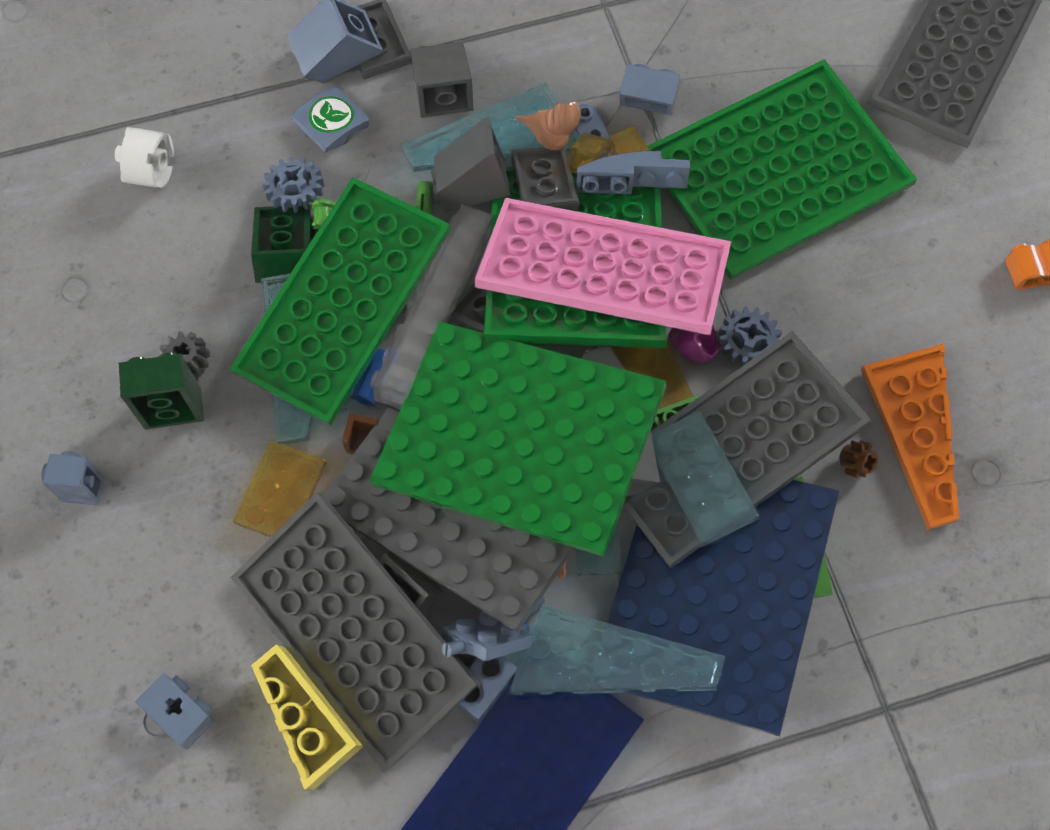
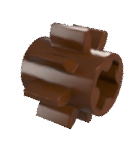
(858, 458)

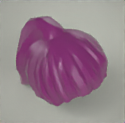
(694, 345)

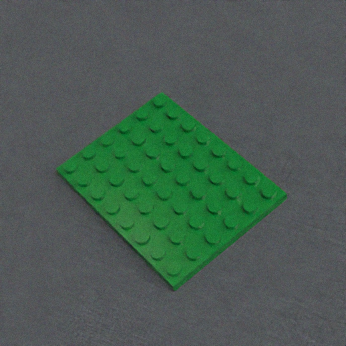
(783, 167)
(550, 323)
(520, 437)

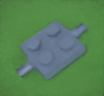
(484, 638)

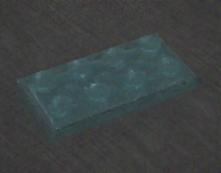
(702, 478)

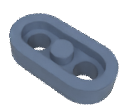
(592, 123)

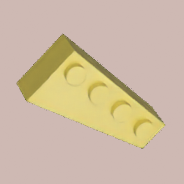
(311, 727)

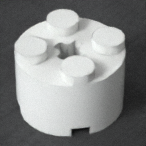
(145, 157)

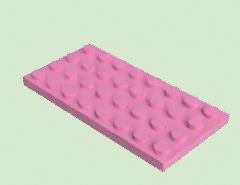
(605, 265)

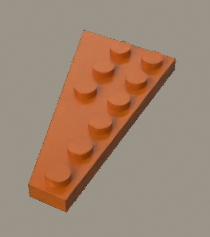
(917, 418)

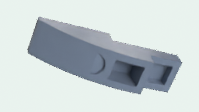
(635, 169)

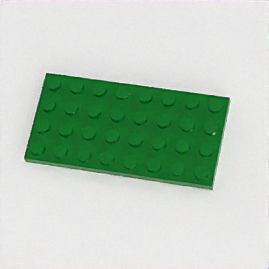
(341, 300)

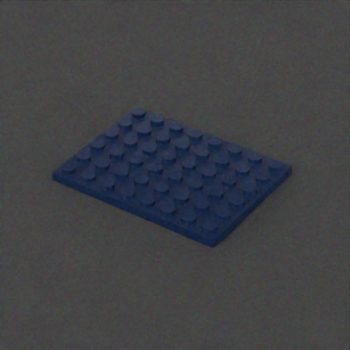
(739, 600)

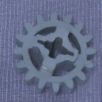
(293, 184)
(735, 334)

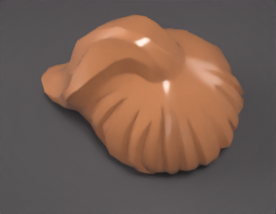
(553, 125)

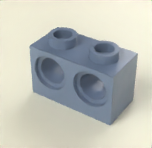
(490, 687)

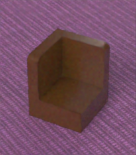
(356, 431)

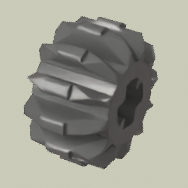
(192, 350)

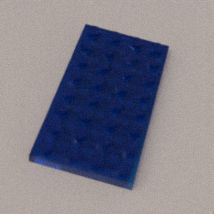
(529, 763)

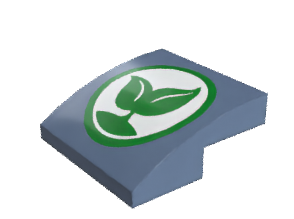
(330, 118)

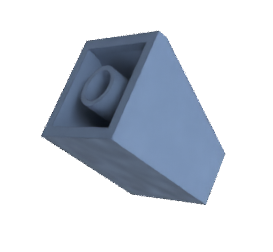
(333, 40)

